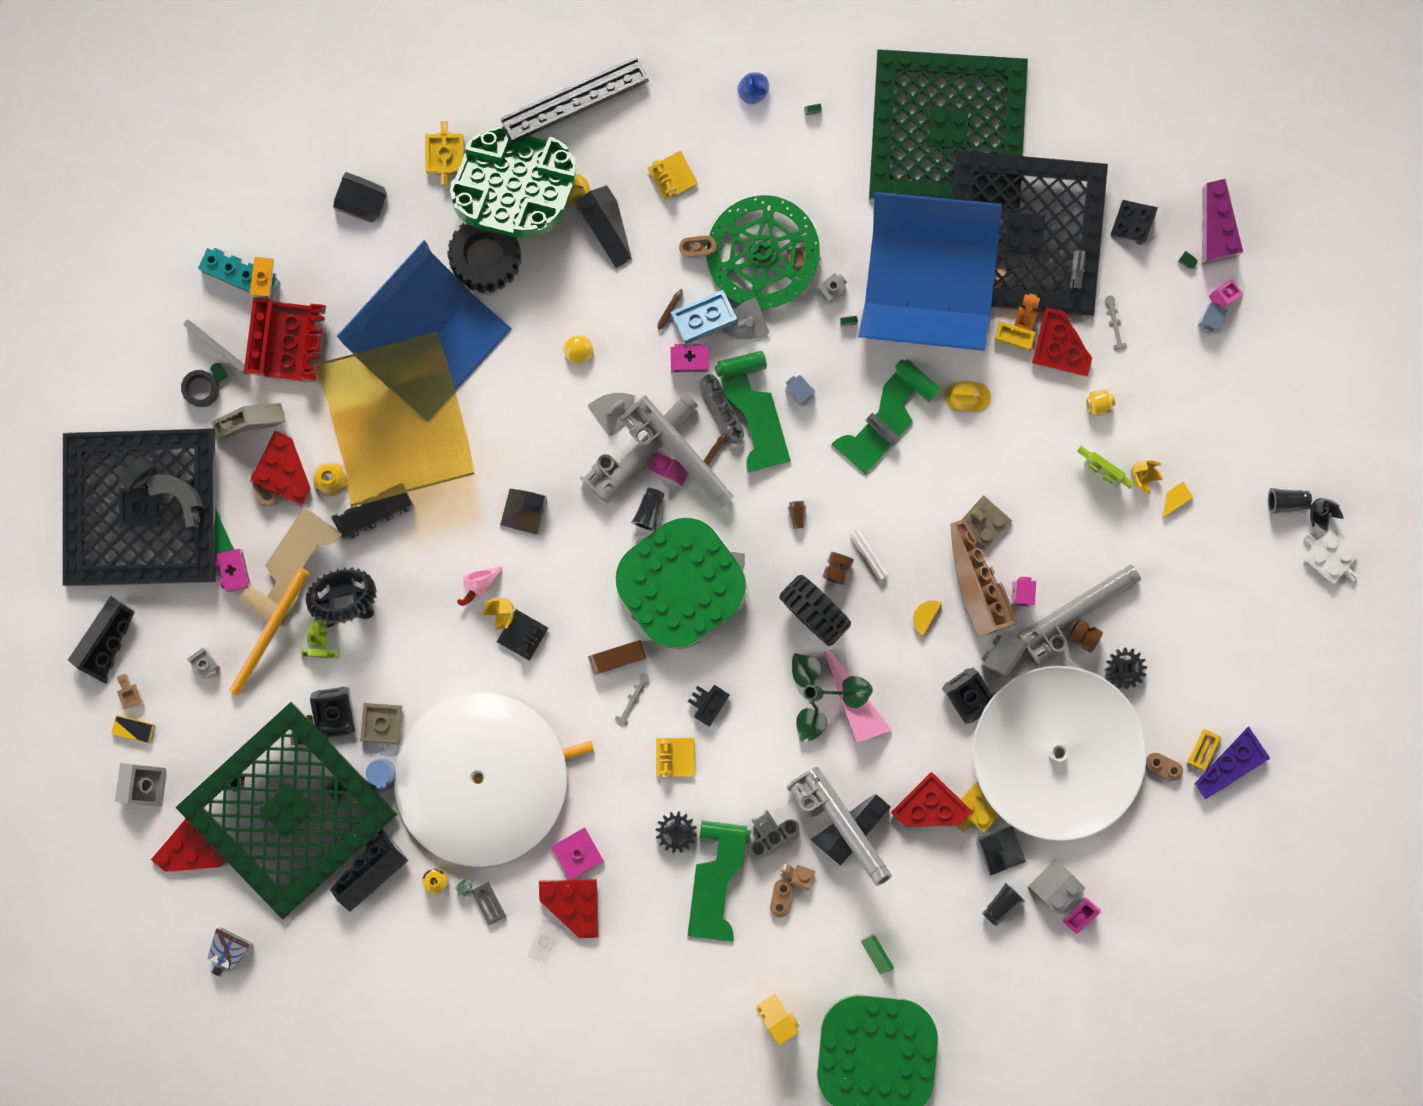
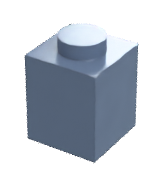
(1212, 318)
(799, 389)

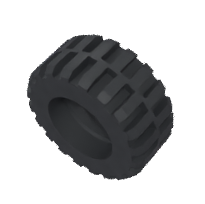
(476, 279)
(815, 610)

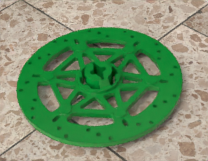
(755, 255)

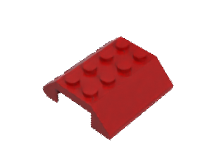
(283, 340)

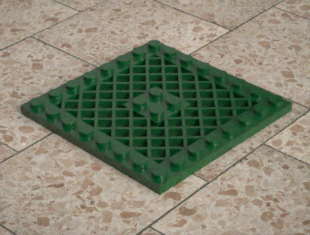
(946, 126)
(286, 810)

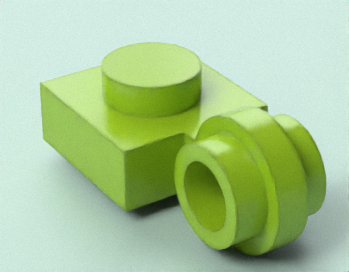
(317, 634)

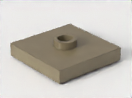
(381, 723)

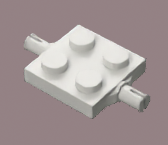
(1330, 557)

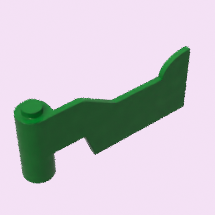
(757, 408)
(869, 447)
(712, 879)

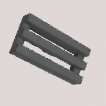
(495, 899)

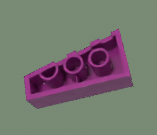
(1219, 225)

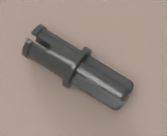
(1077, 269)
(882, 429)

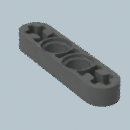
(718, 410)

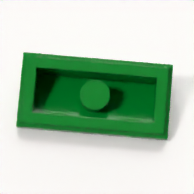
(877, 954)

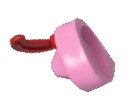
(478, 583)

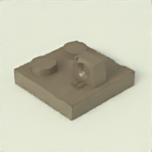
(986, 521)

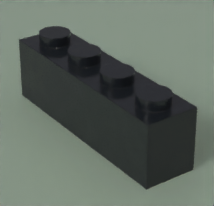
(368, 514)
(102, 640)
(865, 815)
(369, 871)

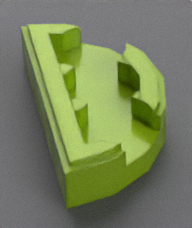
(322, 653)

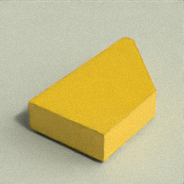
(1175, 498)

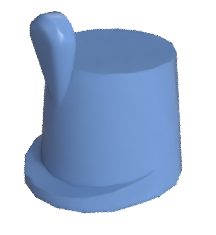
(381, 774)

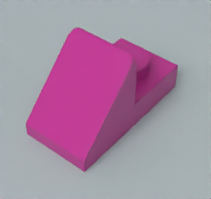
(1225, 294)
(668, 468)
(1081, 915)

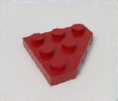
(1060, 345)
(282, 470)
(931, 806)
(187, 851)
(573, 904)

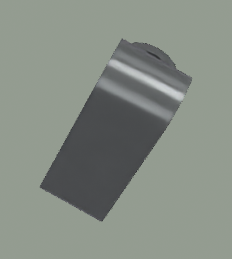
(767, 829)

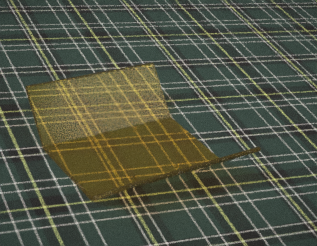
(396, 418)

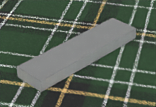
(214, 345)

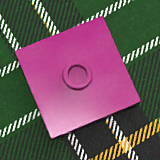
(577, 853)

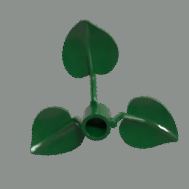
(806, 670)

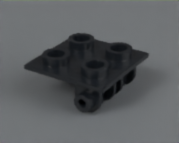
(1134, 221)
(523, 635)

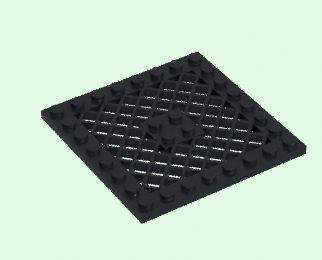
(1027, 231)
(136, 509)

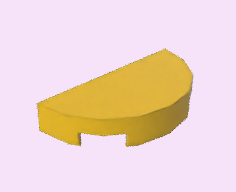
(924, 614)

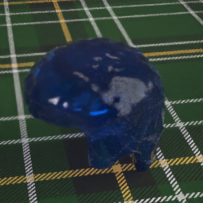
(753, 87)

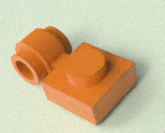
(1026, 316)

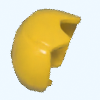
(578, 349)

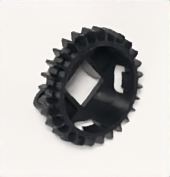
(341, 585)

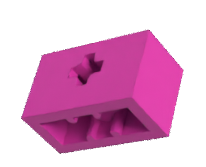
(681, 364)
(240, 577)
(1023, 592)

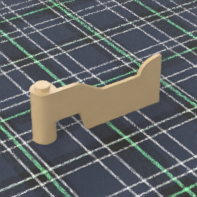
(289, 556)

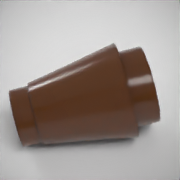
(797, 514)

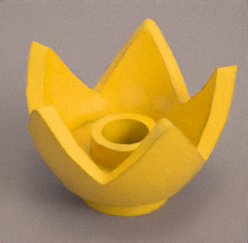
(1145, 472)
(337, 481)
(502, 609)

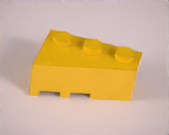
(777, 1019)

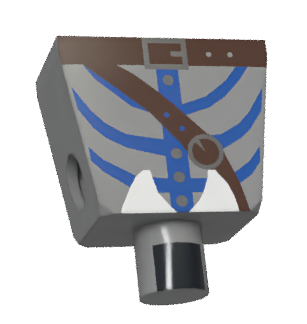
(227, 950)

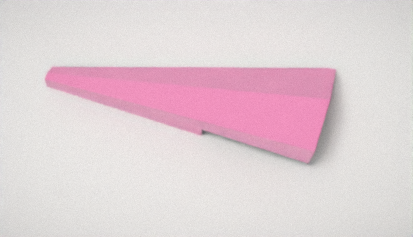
(865, 720)

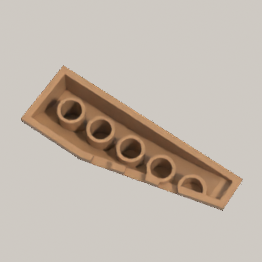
(981, 592)

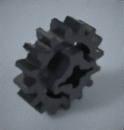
(1132, 674)
(677, 823)

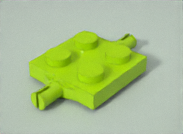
(1110, 473)

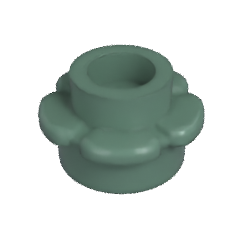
(464, 887)

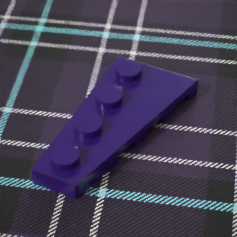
(1236, 761)

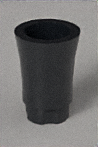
(1288, 500)
(649, 510)
(1002, 904)

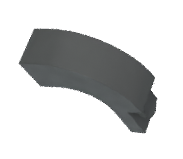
(165, 485)

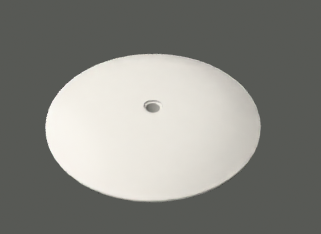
(1099, 745)
(519, 788)

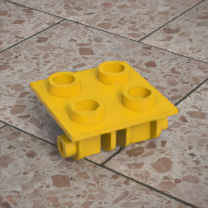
(672, 175)
(675, 757)

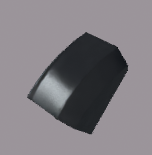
(359, 198)
(968, 694)
(333, 711)

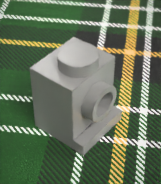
(827, 292)
(211, 665)

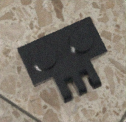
(708, 703)

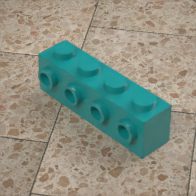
(231, 270)

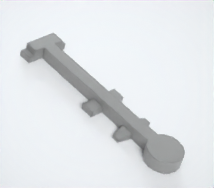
(1110, 300)
(644, 678)

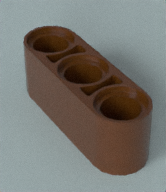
(617, 657)

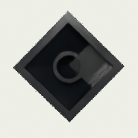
(523, 511)
(1001, 850)

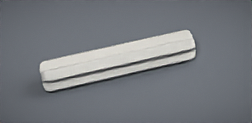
(868, 554)

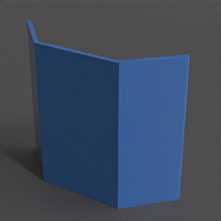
(931, 271)
(425, 300)

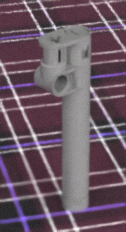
(647, 417)
(611, 480)
(1046, 630)
(817, 790)

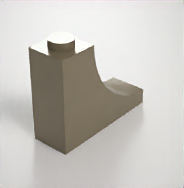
(248, 419)

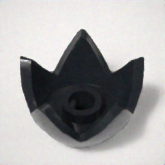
(1322, 510)

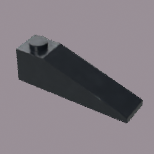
(604, 219)

